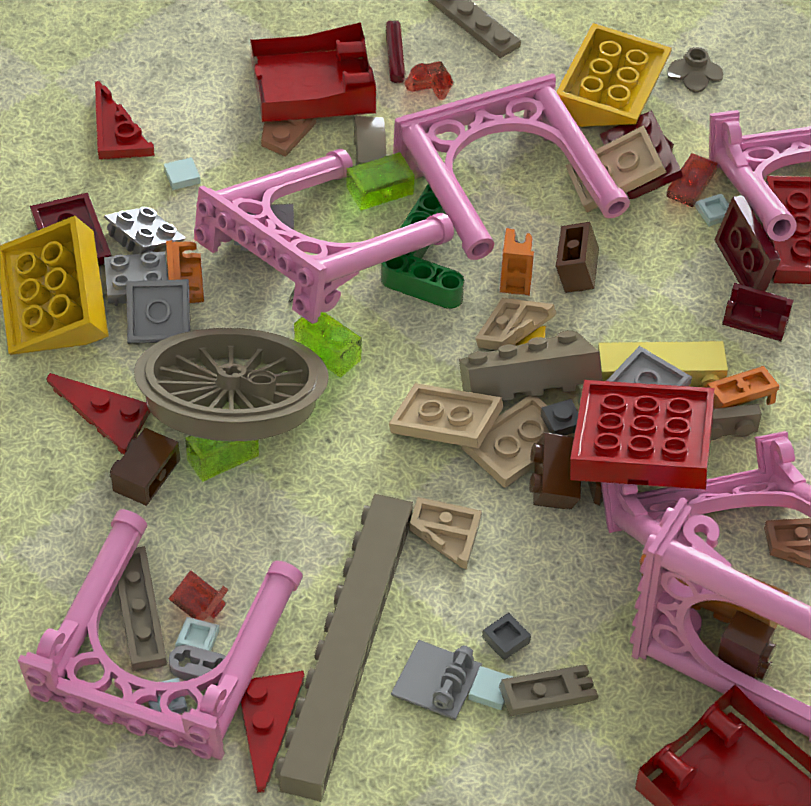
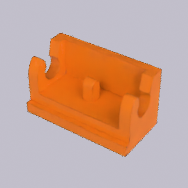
(516, 264)
(186, 267)
(744, 388)

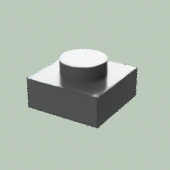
(560, 417)
(506, 636)

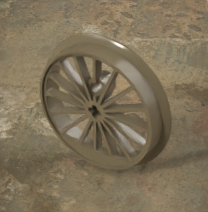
(193, 397)

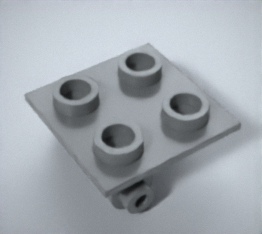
(141, 230)
(132, 268)
(437, 678)

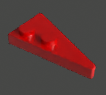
(115, 129)
(111, 413)
(266, 715)

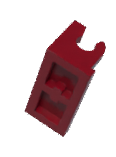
(758, 312)

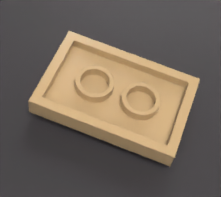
(629, 162)
(446, 415)
(509, 441)

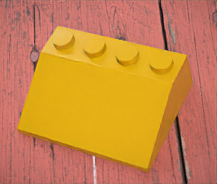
(611, 77)
(52, 289)

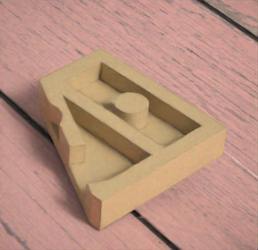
(512, 322)
(446, 528)

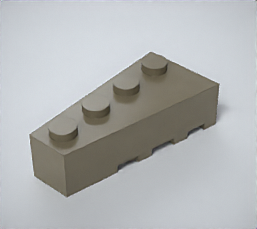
(532, 367)

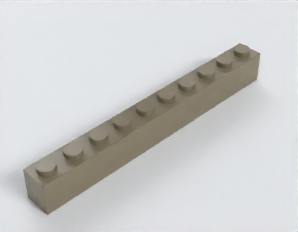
(345, 649)

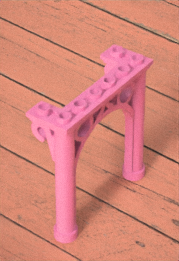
(483, 114)
(762, 154)
(224, 218)
(772, 484)
(671, 629)
(199, 729)

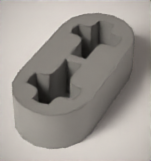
(201, 661)

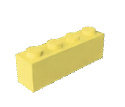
(701, 359)

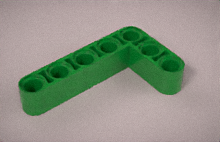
(421, 277)

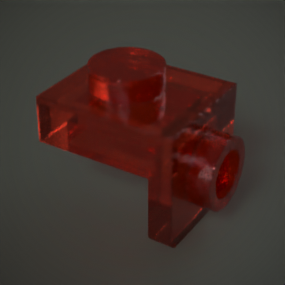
(429, 76)
(198, 597)

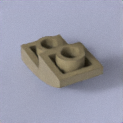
(369, 138)

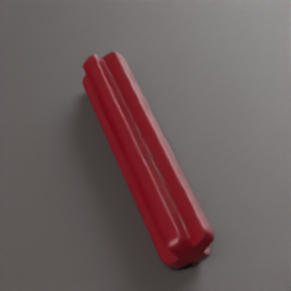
(395, 51)

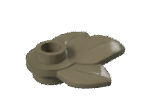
(695, 70)

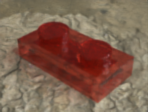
(697, 175)

